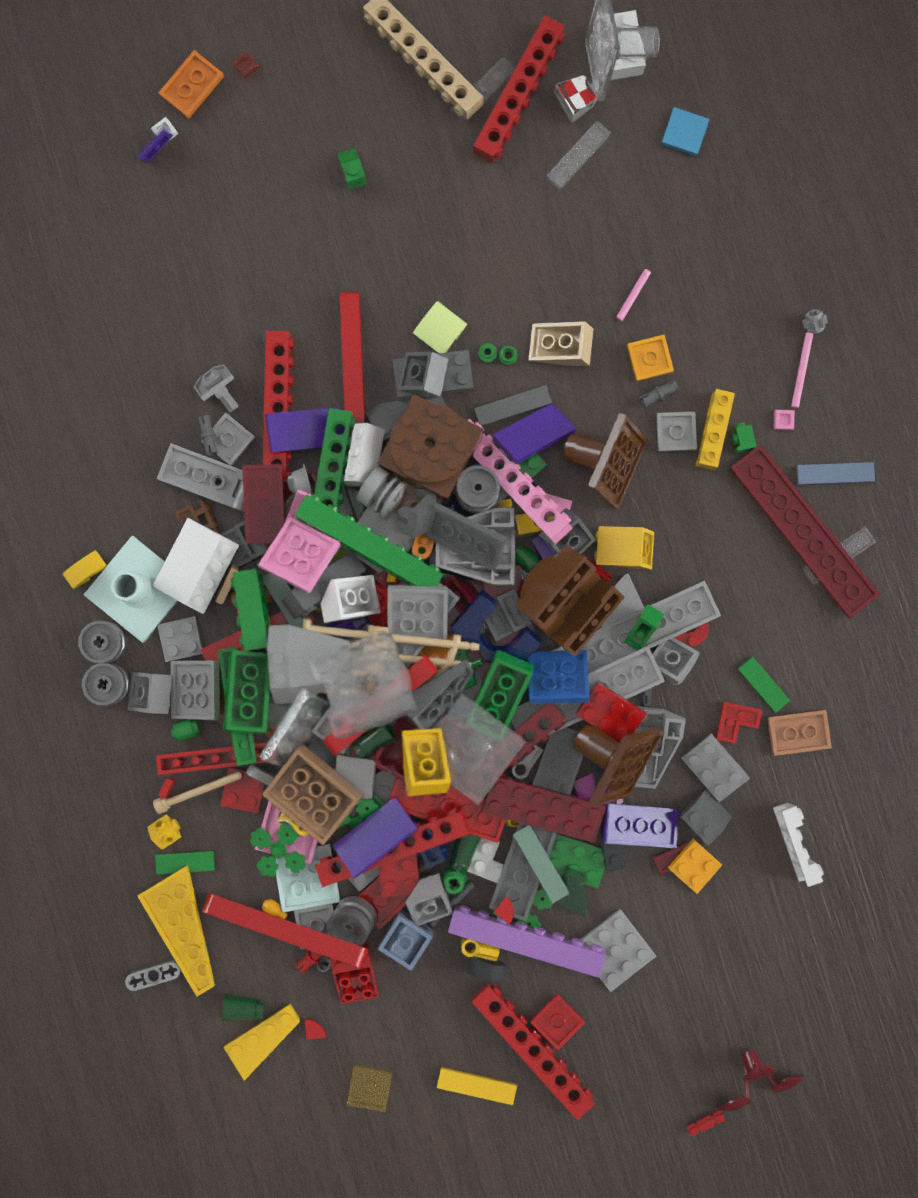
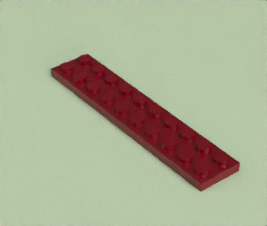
(805, 531)

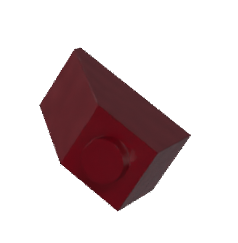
(461, 589)

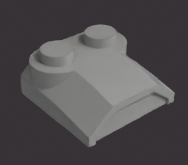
(675, 660)

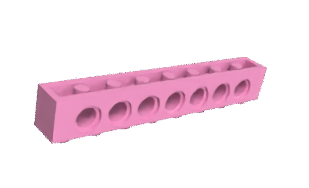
(554, 530)

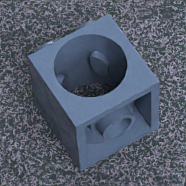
(405, 940)

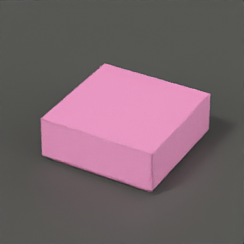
(784, 420)

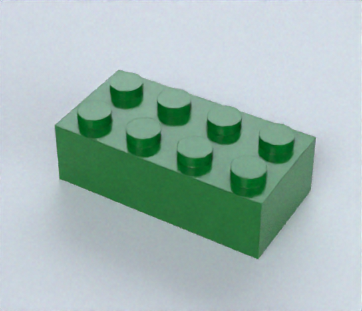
(252, 609)
(504, 686)
(247, 693)

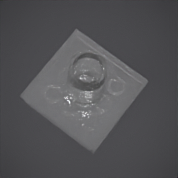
(610, 43)
(293, 725)
(476, 747)

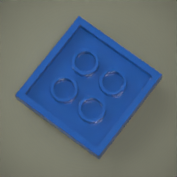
(559, 677)

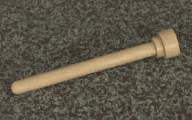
(162, 805)

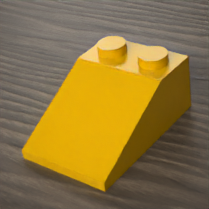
(425, 762)

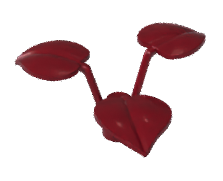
(757, 1071)

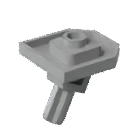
(214, 383)

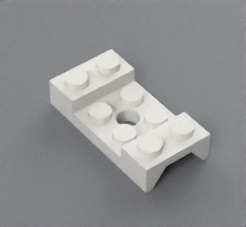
(788, 819)

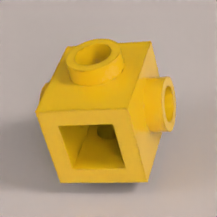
(164, 831)

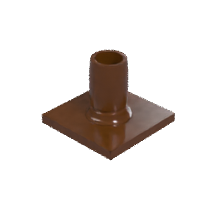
(611, 460)
(620, 760)

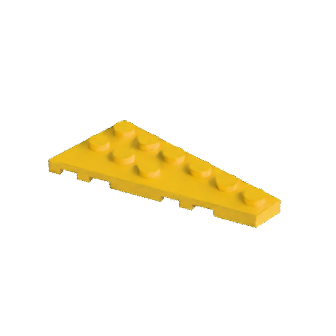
(176, 917)

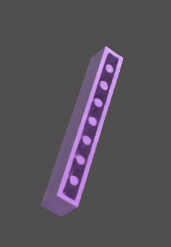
(527, 941)

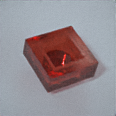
(245, 64)

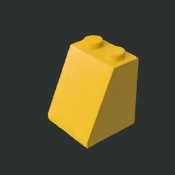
(624, 547)

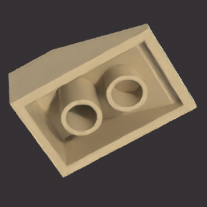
(561, 343)

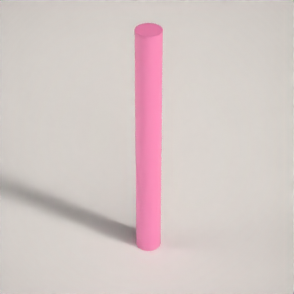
(802, 370)

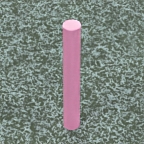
(632, 296)

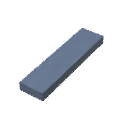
(835, 473)

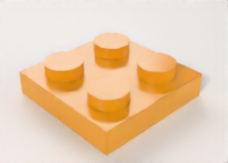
(650, 358)
(695, 866)

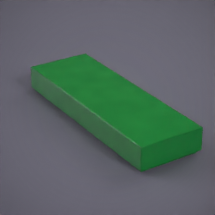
(763, 684)
(196, 861)

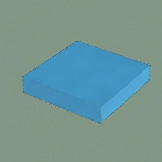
(685, 131)

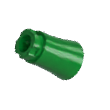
(450, 873)

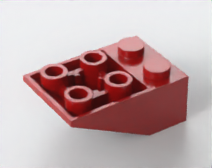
(353, 982)

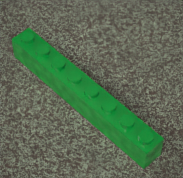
(367, 544)

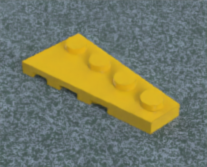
(258, 1042)

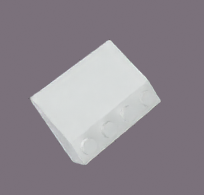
(195, 565)

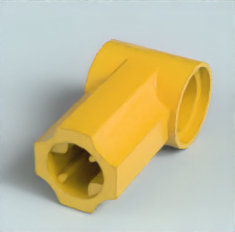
(480, 950)

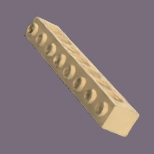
(422, 47)

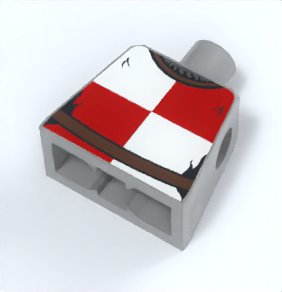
(575, 96)

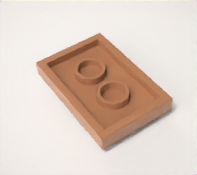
(799, 732)

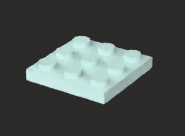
(304, 888)

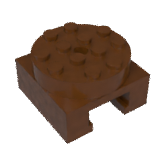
(434, 467)
(567, 599)

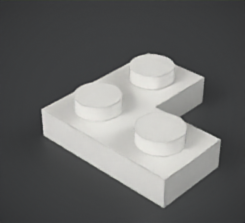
(483, 863)

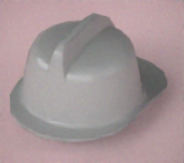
(300, 481)

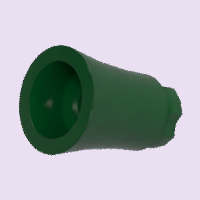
(373, 740)
(463, 852)
(242, 1008)

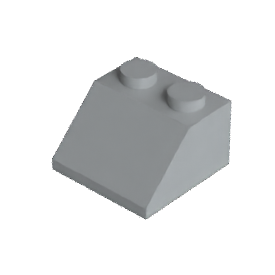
(149, 693)
(428, 901)

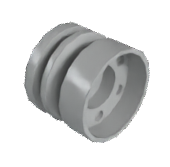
(380, 491)

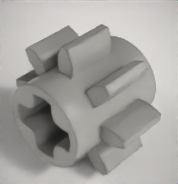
(814, 321)

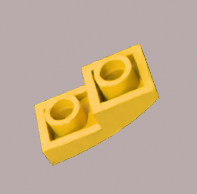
(83, 569)

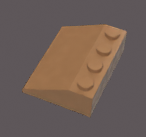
(312, 794)

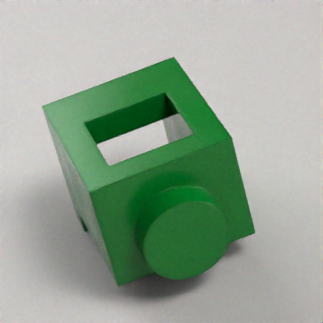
(743, 438)

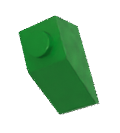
(352, 168)
(644, 627)

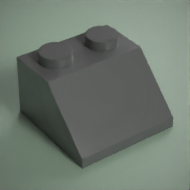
(423, 373)
(578, 538)
(705, 817)

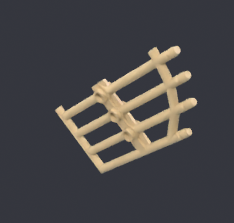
(444, 664)

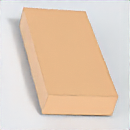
(226, 584)

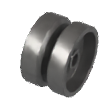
(477, 478)
(91, 642)
(94, 684)
(352, 920)

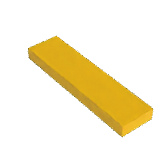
(477, 1085)

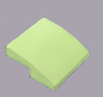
(440, 328)

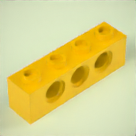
(715, 429)

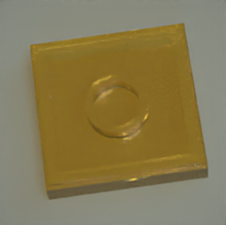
(369, 1088)

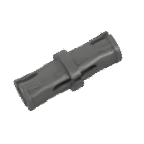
(659, 393)
(207, 435)

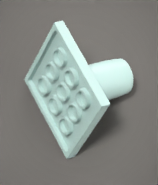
(128, 592)

